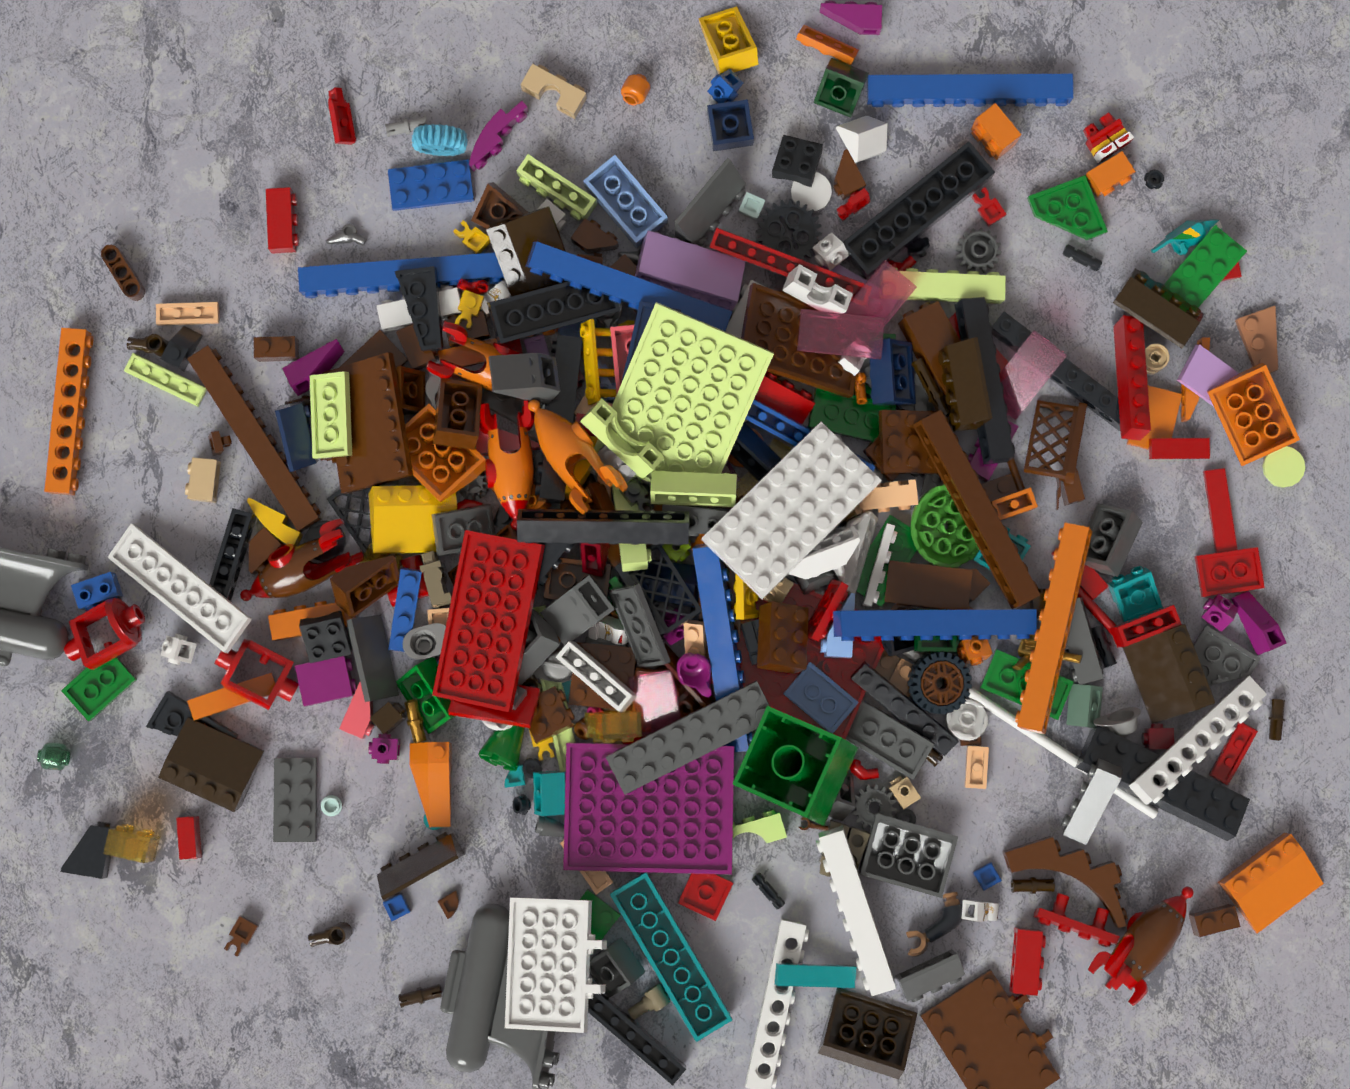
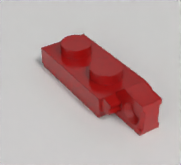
(341, 117)

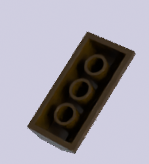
(1158, 308)
(965, 385)

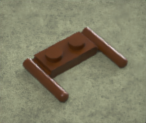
(1006, 484)

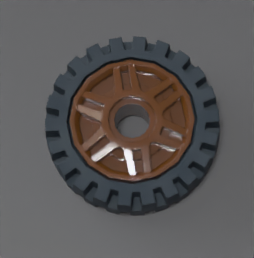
(955, 682)

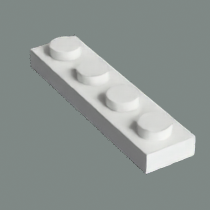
(878, 575)

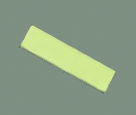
(165, 379)

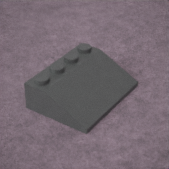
(710, 205)
(908, 855)

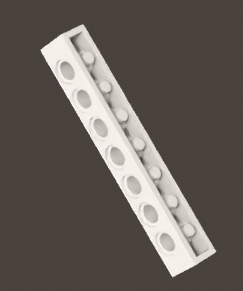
(1246, 690)
(768, 1080)

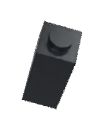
(88, 856)

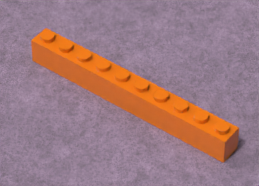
(1054, 628)

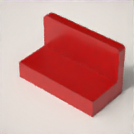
(189, 837)

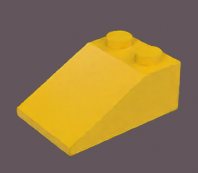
(729, 41)

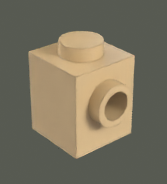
(903, 791)

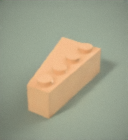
(891, 494)

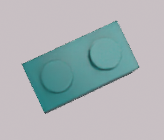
(549, 793)

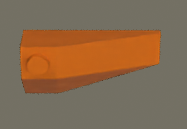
(432, 774)

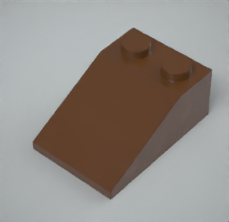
(364, 584)

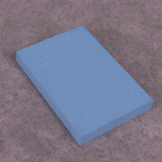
(820, 698)

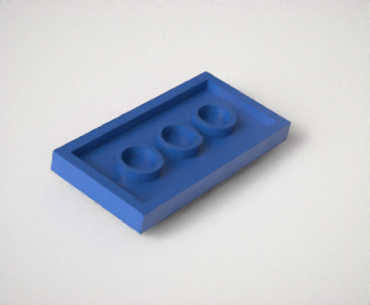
(430, 185)

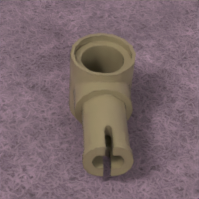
(654, 999)

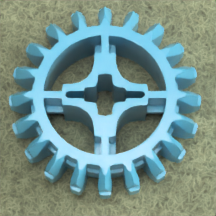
(439, 140)

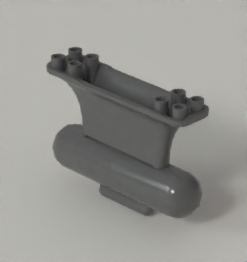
(23, 591)
(477, 1001)

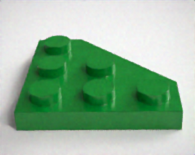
(1070, 208)

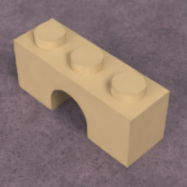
(540, 80)

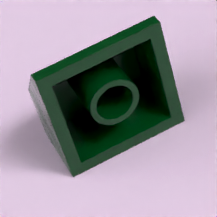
(840, 87)

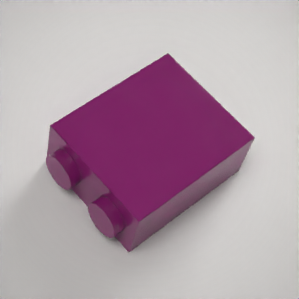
(326, 680)

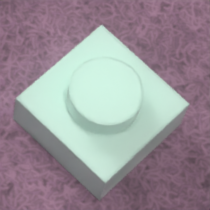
(751, 206)

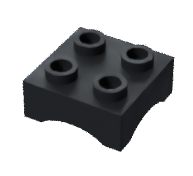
(797, 160)
(325, 637)

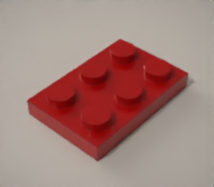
(1229, 572)
(834, 594)

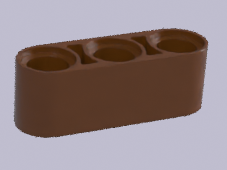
(116, 265)

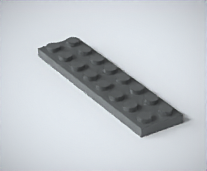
(688, 738)

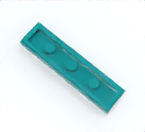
(815, 975)

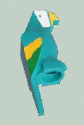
(1187, 235)

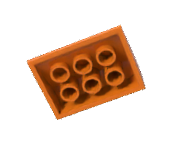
(1253, 414)
(439, 467)
(1271, 882)

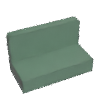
(1084, 705)

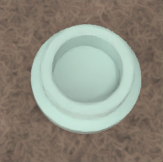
(331, 805)

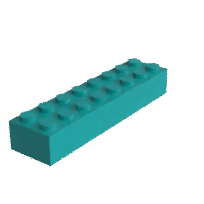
(671, 956)

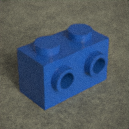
(96, 590)

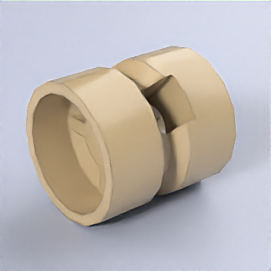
(1156, 358)

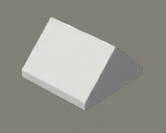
(864, 137)

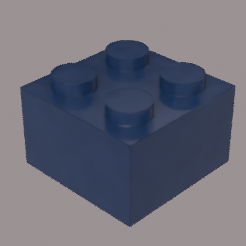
(730, 125)

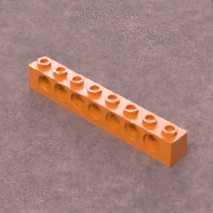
(60, 422)

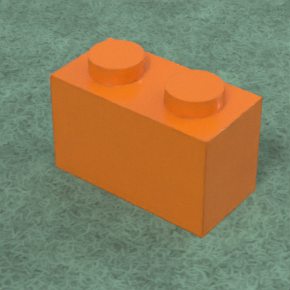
(1110, 174)
(1015, 504)

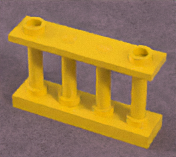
(592, 372)

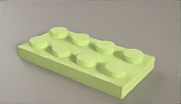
(330, 415)

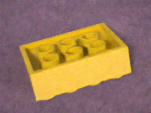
(404, 518)

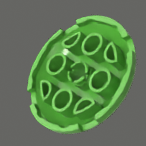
(929, 535)

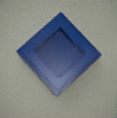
(987, 876)
(397, 907)

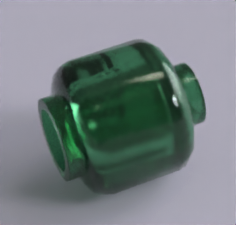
(54, 756)

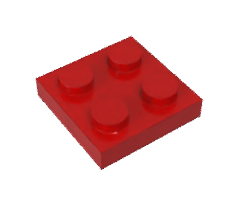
(705, 894)

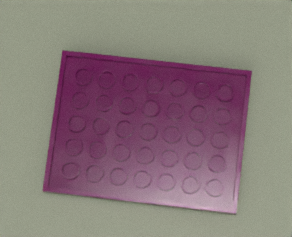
(661, 827)

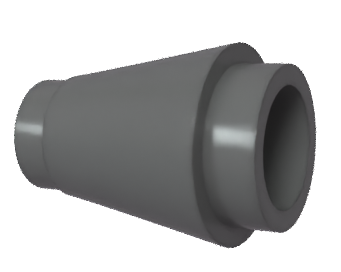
(549, 827)

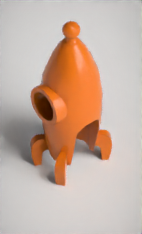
(564, 447)

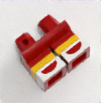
(1109, 139)

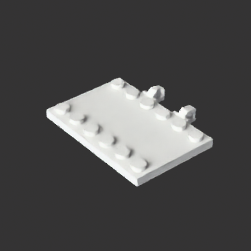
(550, 964)

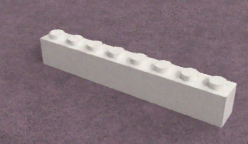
(857, 911)

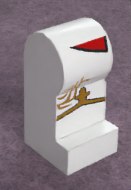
(498, 292)
(609, 629)
(982, 911)

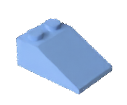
(832, 645)

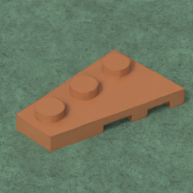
(1260, 337)

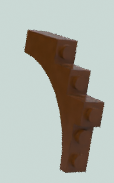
(1099, 878)

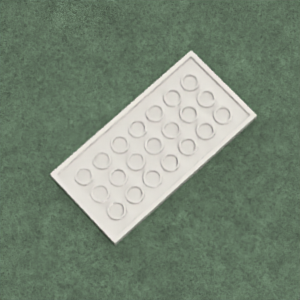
(791, 510)

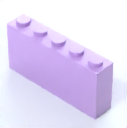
(691, 269)

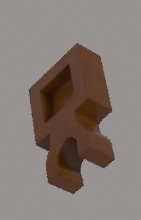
(242, 933)

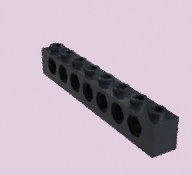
(1066, 375)

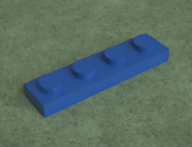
(404, 607)

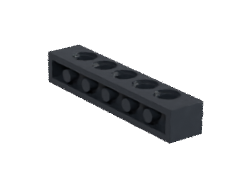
(232, 552)

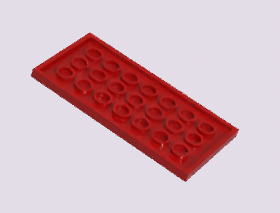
(488, 620)

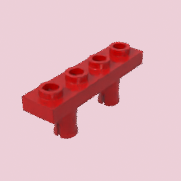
(1066, 924)

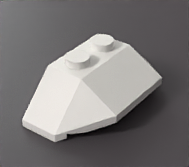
(829, 553)
(852, 571)

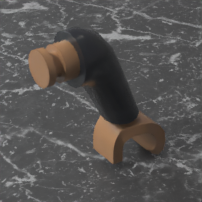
(946, 923)

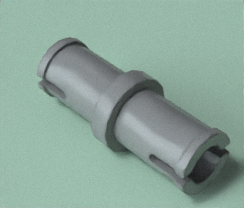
(405, 126)

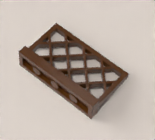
(1072, 447)

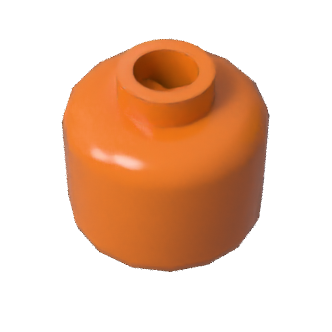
(635, 89)

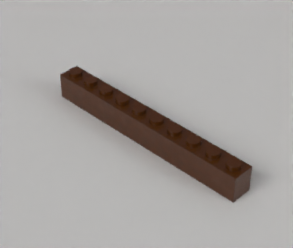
(254, 438)
(976, 509)

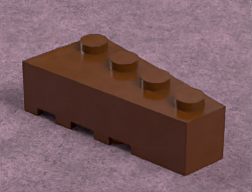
(495, 207)

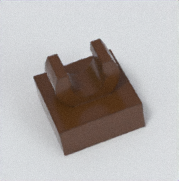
(217, 442)

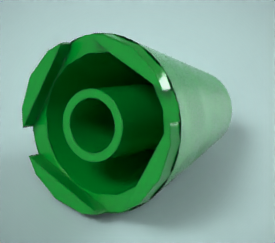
(503, 748)

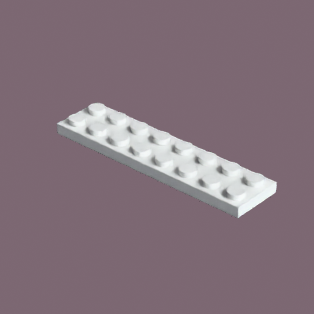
(179, 588)

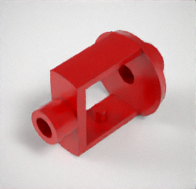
(123, 620)
(283, 687)

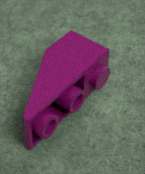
(860, 18)
(313, 363)
(1258, 623)

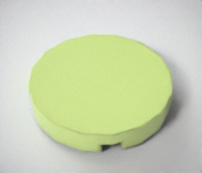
(1284, 467)

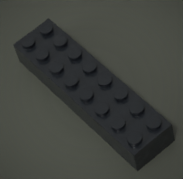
(918, 209)
(1191, 799)

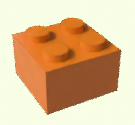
(995, 132)

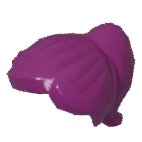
(695, 672)

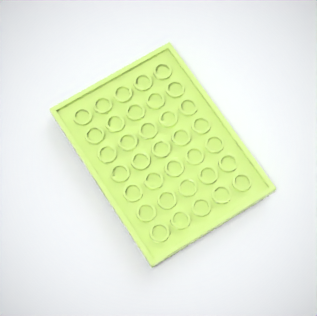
(688, 391)

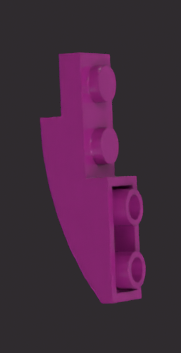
(489, 140)

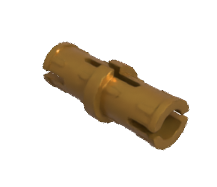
(415, 721)

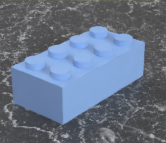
(625, 200)

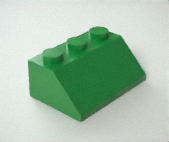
(419, 685)

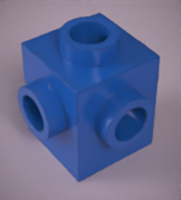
(725, 87)

